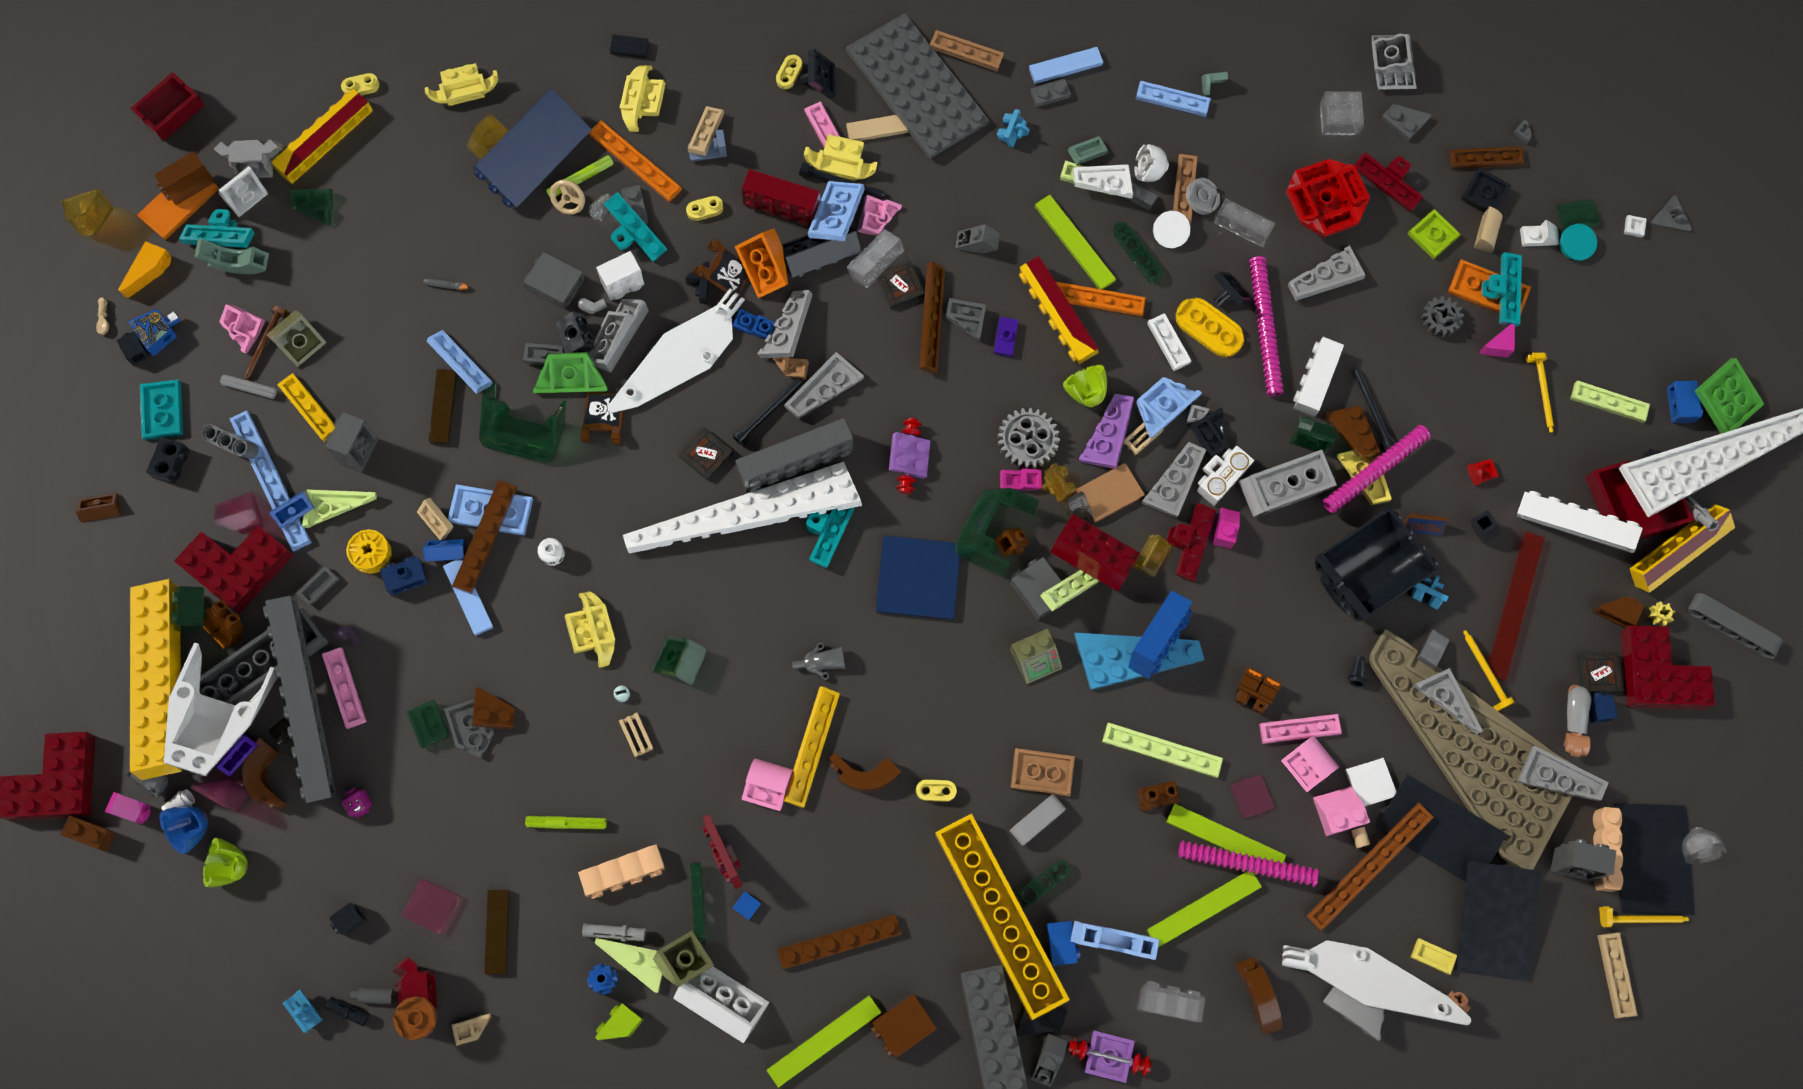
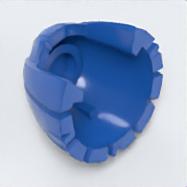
(183, 827)

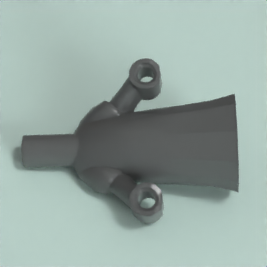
(815, 661)

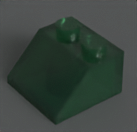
(1313, 435)
(188, 609)
(679, 660)

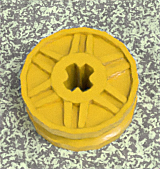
(373, 561)

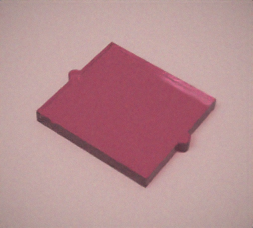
(1252, 796)

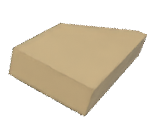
(470, 1029)

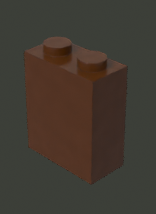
(183, 178)
(903, 1026)

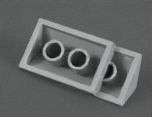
(617, 332)

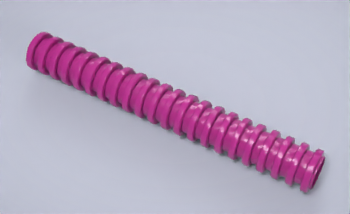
(1376, 468)
(1248, 863)

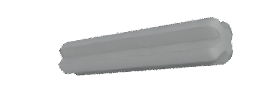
(248, 386)

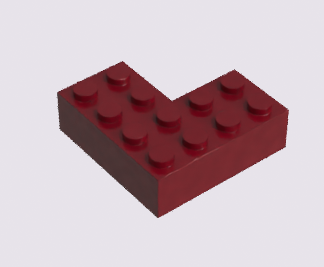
(1616, 498)
(235, 576)
(1652, 678)
(60, 789)

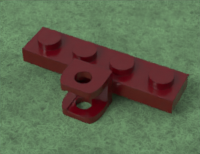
(1389, 179)
(1192, 540)
(723, 855)

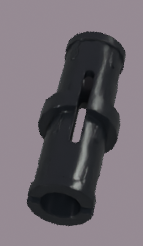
(347, 1011)

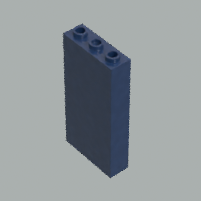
(531, 149)

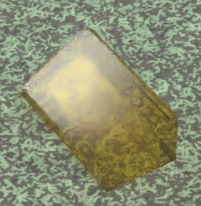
(1152, 555)

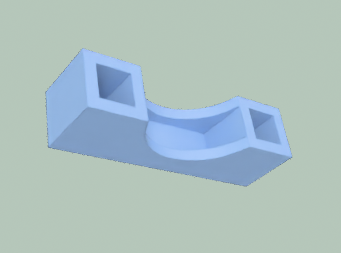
(1115, 940)

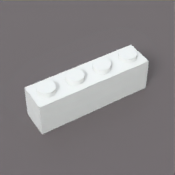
(1318, 376)

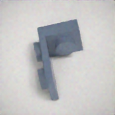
(716, 150)

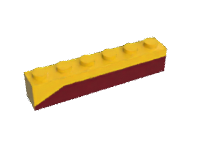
(322, 136)
(1058, 309)
(1680, 550)

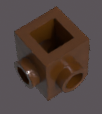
(1012, 542)

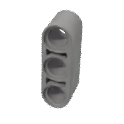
(1037, 819)

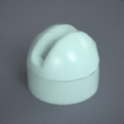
(624, 696)

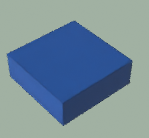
(746, 905)

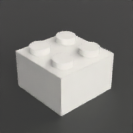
(620, 276)

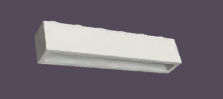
(1579, 522)

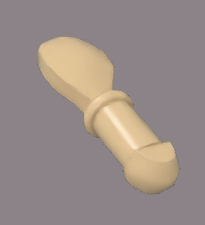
(102, 324)

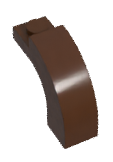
(255, 772)
(867, 781)
(1262, 995)

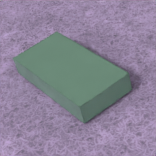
(1087, 150)

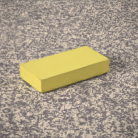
(1433, 956)

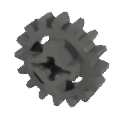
(1450, 313)

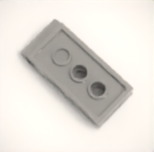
(1271, 490)

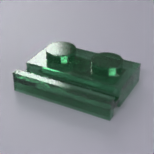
(1577, 213)
(428, 724)

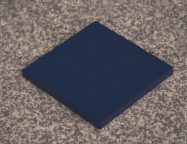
(918, 578)

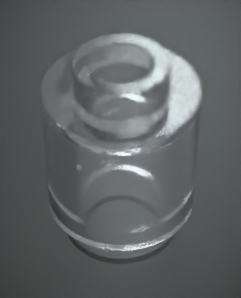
(597, 209)

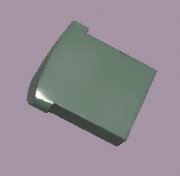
(1207, 79)

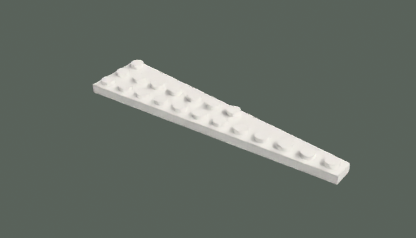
(1686, 469)
(797, 497)

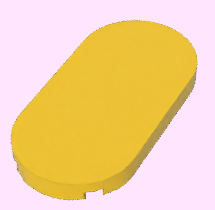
(1210, 327)

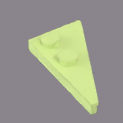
(333, 503)
(636, 960)

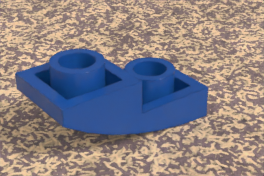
(753, 325)

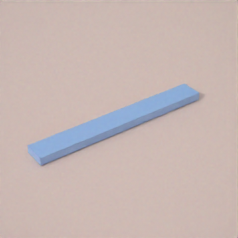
(270, 478)

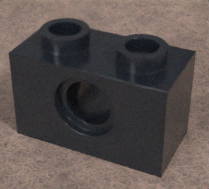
(568, 328)

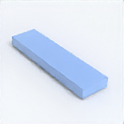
(1065, 65)
(1173, 98)
(459, 361)
(471, 604)

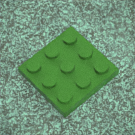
(1729, 396)

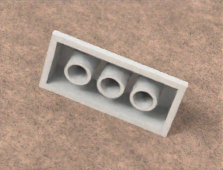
(723, 1002)

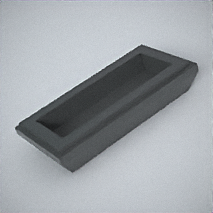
(317, 586)

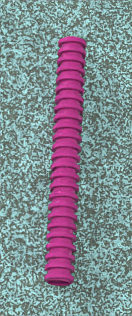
(1265, 326)

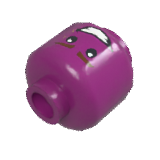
(356, 802)

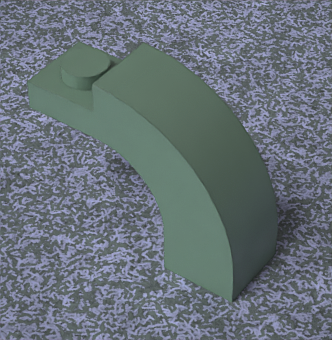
(230, 260)

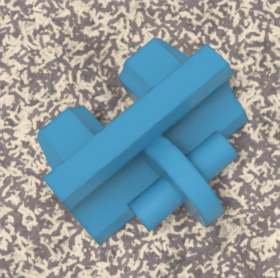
(1015, 129)
(1436, 597)
(302, 1011)

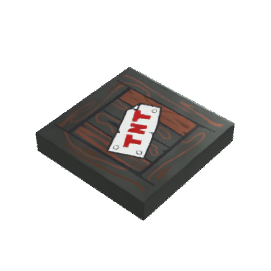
(900, 285)
(705, 454)
(1600, 672)

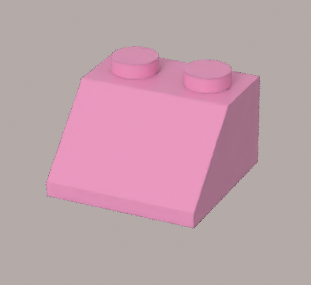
(1341, 811)

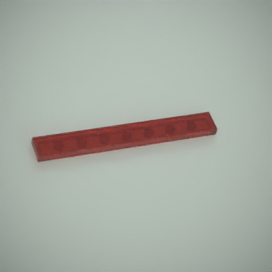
(1515, 605)

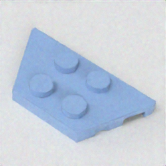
(1164, 403)

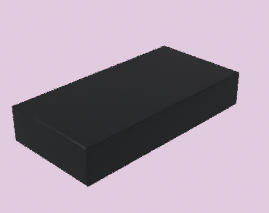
(629, 46)

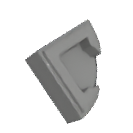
(1196, 413)

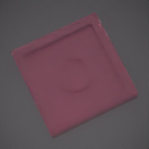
(430, 906)

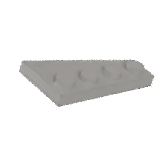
(1333, 273)
(1555, 774)

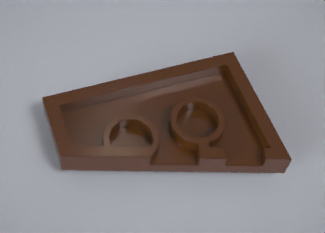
(1355, 430)

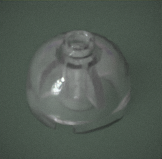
(1702, 845)

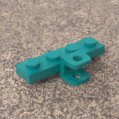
(633, 229)
(220, 232)
(1507, 288)
(830, 531)

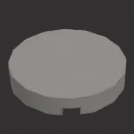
(1202, 196)

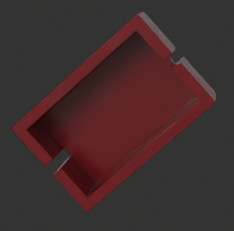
(167, 106)

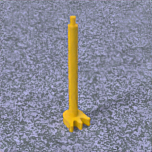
(1538, 358)
(1504, 701)
(1607, 918)

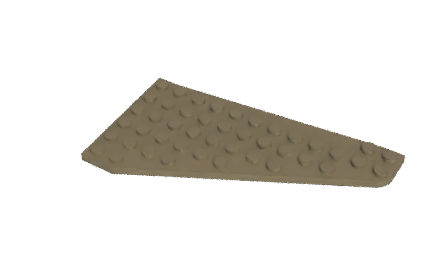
(1480, 765)

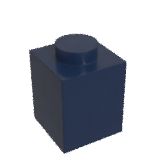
(1602, 708)

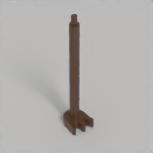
(278, 312)

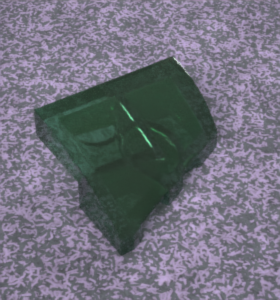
(314, 203)

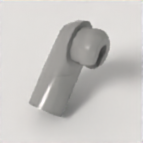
(590, 307)

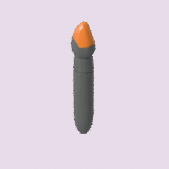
(445, 284)

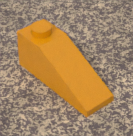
(146, 267)

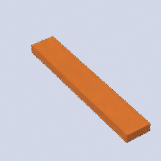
(635, 161)
(1103, 299)

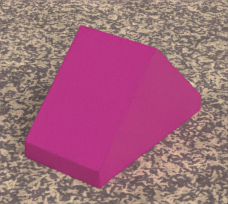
(1502, 344)

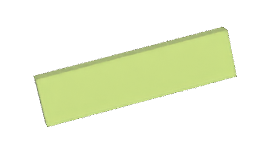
(1610, 401)
(1068, 589)

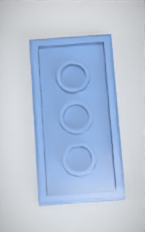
(836, 211)
(470, 503)

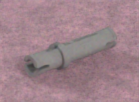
(1701, 514)
(614, 932)

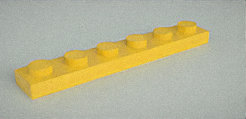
(811, 747)

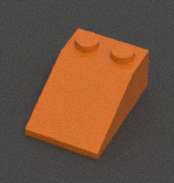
(764, 262)

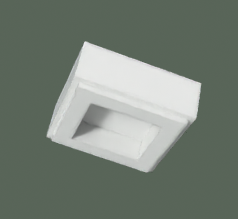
(1635, 226)

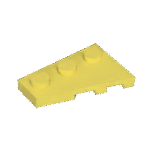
(1378, 490)

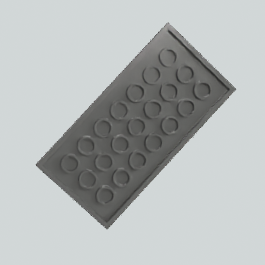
(917, 85)

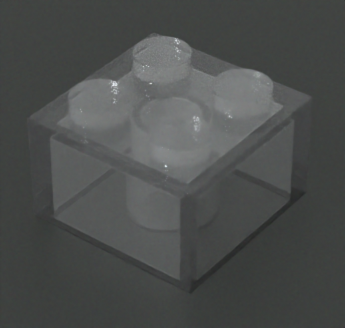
(1341, 113)

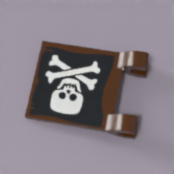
(724, 271)
(599, 418)

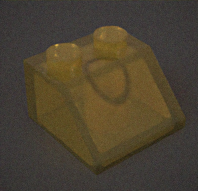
(486, 135)
(87, 211)

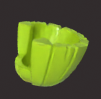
(1088, 385)
(223, 864)

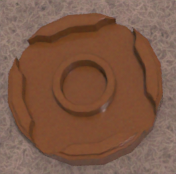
(415, 1018)

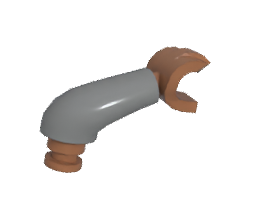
(1577, 721)

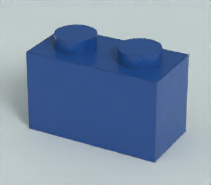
(1684, 402)
(1060, 947)

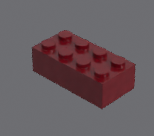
(780, 197)
(1095, 552)

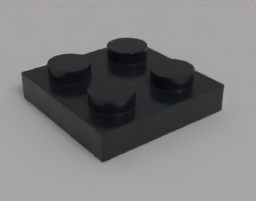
(1485, 190)

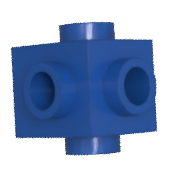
(611, 978)

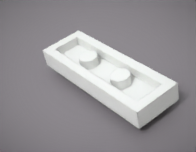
(1169, 342)

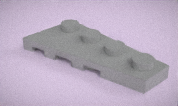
(788, 327)
(824, 385)
(1175, 483)

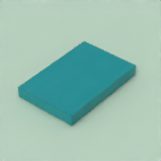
(161, 409)

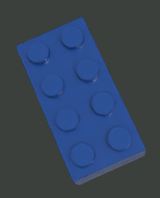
(1160, 635)

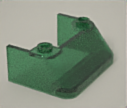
(516, 435)
(973, 543)

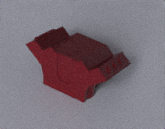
(414, 982)

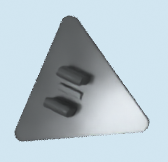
(1672, 216)

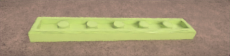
(1162, 750)

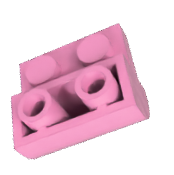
(1310, 763)
(767, 784)

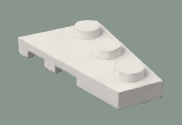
(1105, 179)

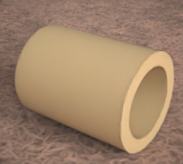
(1360, 837)

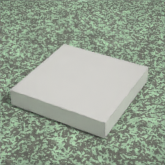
(1371, 782)

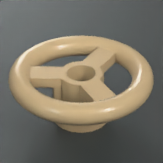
(569, 194)

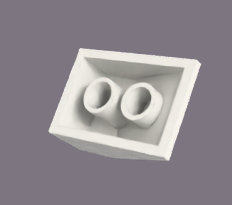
(243, 192)

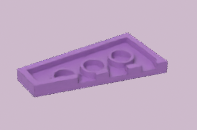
(1109, 435)

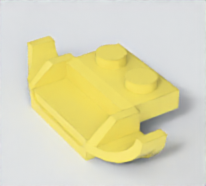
(462, 85)
(641, 97)
(841, 158)
(591, 629)

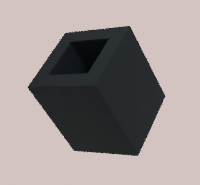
(133, 348)
(1485, 526)
(346, 919)

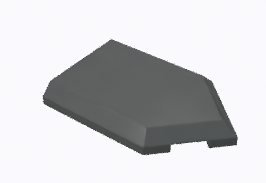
(465, 737)

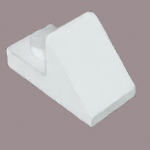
(1541, 235)

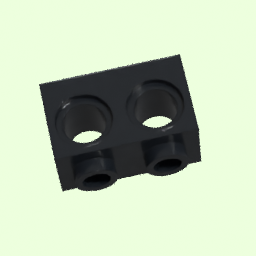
(163, 459)

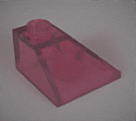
(239, 513)
(224, 792)

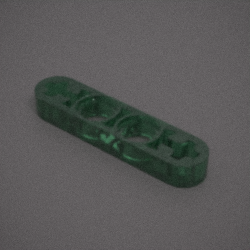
(1133, 254)
(1038, 889)
(698, 901)

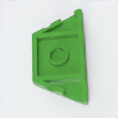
(569, 374)

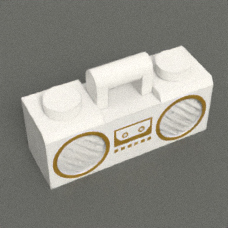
(1218, 483)

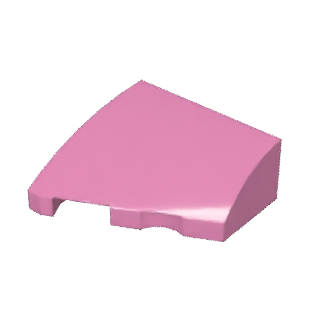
(876, 215)
(242, 326)

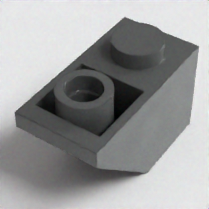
(978, 239)
(1049, 1060)

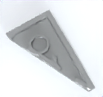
(1447, 694)

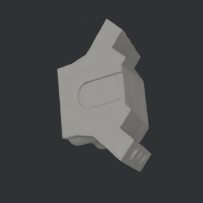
(1393, 61)
(251, 153)

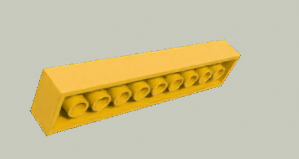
(153, 674)
(1002, 917)

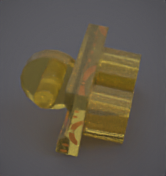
(1056, 483)

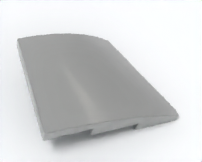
(1362, 1016)

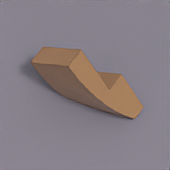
(793, 367)

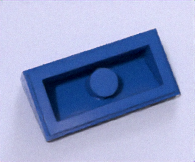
(292, 509)
(444, 550)

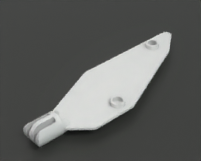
(680, 355)
(1373, 980)

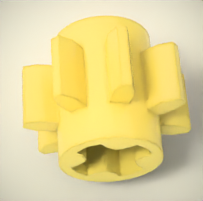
(1661, 614)

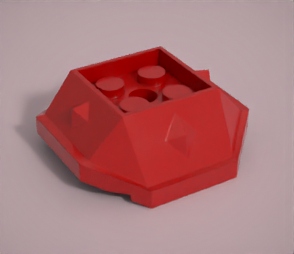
(1337, 184)

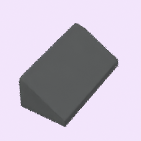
(1142, 197)

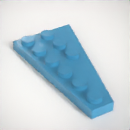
(1108, 657)

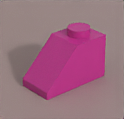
(1227, 528)
(128, 808)

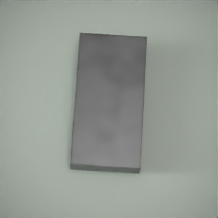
(1433, 649)

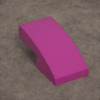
(1021, 480)

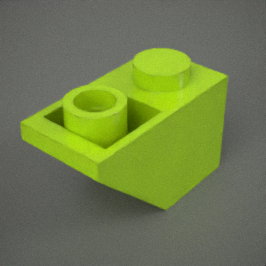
(620, 1025)

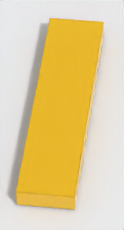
(307, 406)

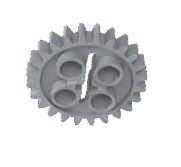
(1018, 451)

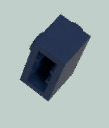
(404, 575)

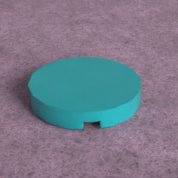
(1578, 242)

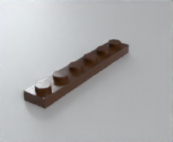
(932, 317)
(484, 537)
(839, 942)

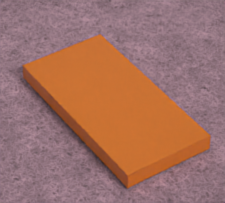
(166, 217)
(1468, 286)

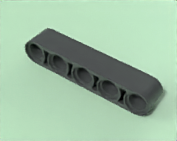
(1735, 626)

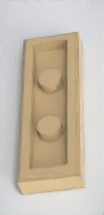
(705, 131)

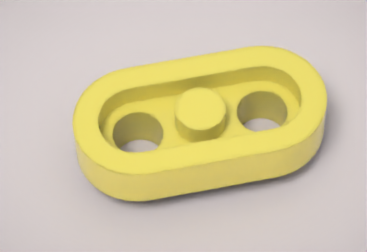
(788, 73)
(360, 85)
(705, 209)
(936, 788)

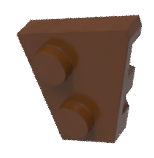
(491, 711)

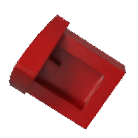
(1482, 471)

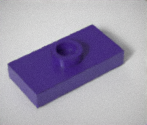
(1006, 336)

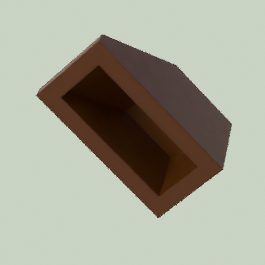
(1622, 611)

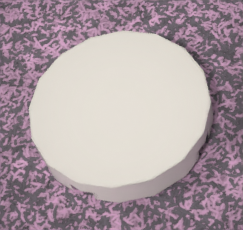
(1171, 229)

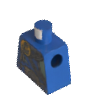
(155, 329)

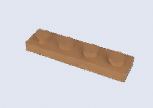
(966, 50)
(1185, 174)

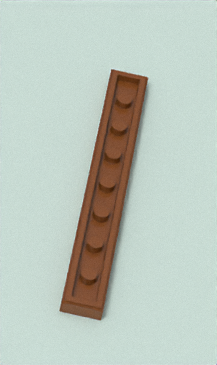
(1369, 866)

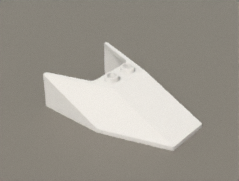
(202, 727)

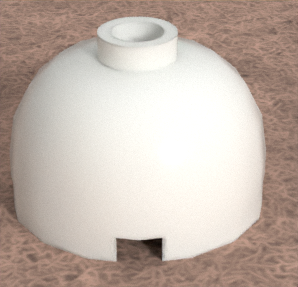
(1151, 163)

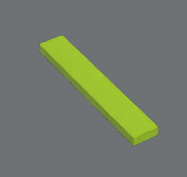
(1075, 242)
(1219, 835)
(1204, 908)
(823, 1041)

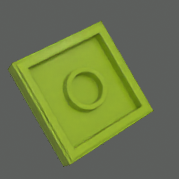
(1433, 234)

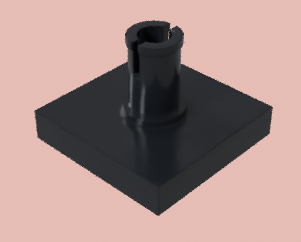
(820, 74)
(1232, 290)

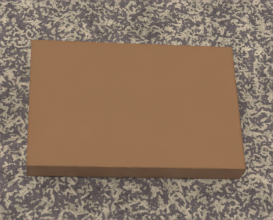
(1111, 492)
(1042, 772)

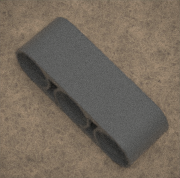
(235, 446)

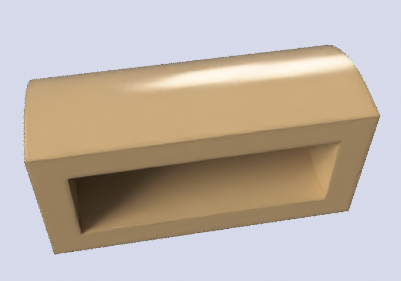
(1488, 230)

